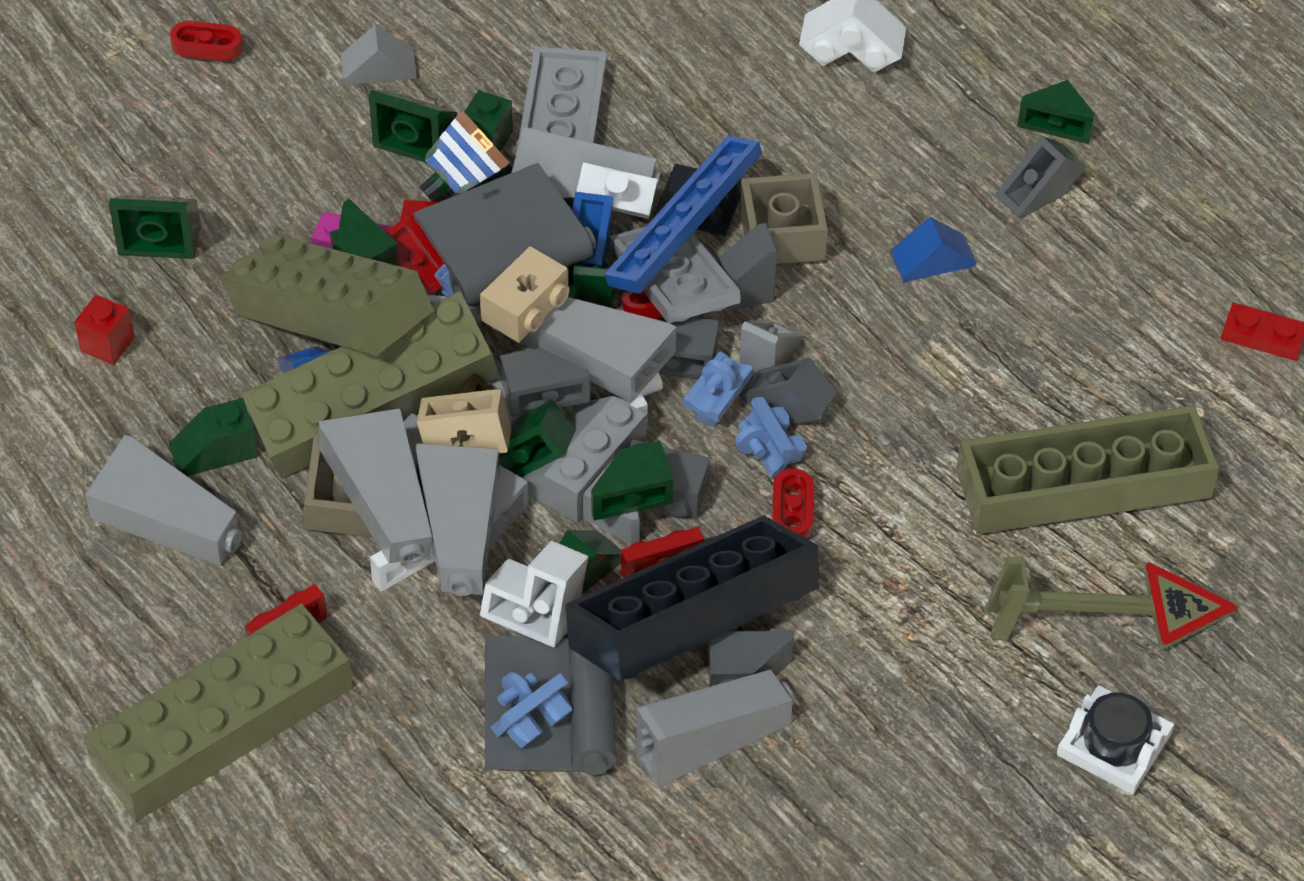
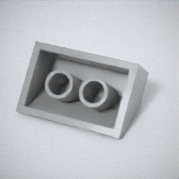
(600, 433)

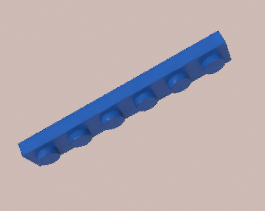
(683, 214)

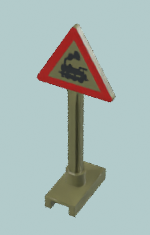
(1173, 602)

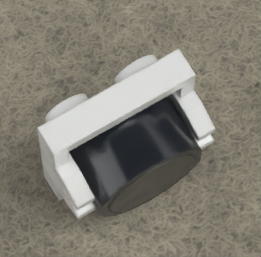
(1115, 738)

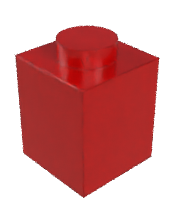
(104, 329)

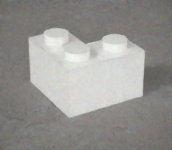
(853, 27)
(535, 595)

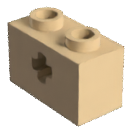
(524, 294)
(466, 420)

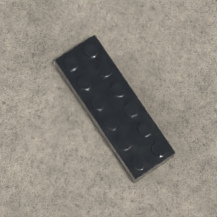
(692, 597)

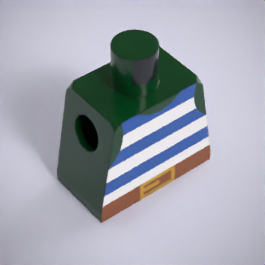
(462, 160)

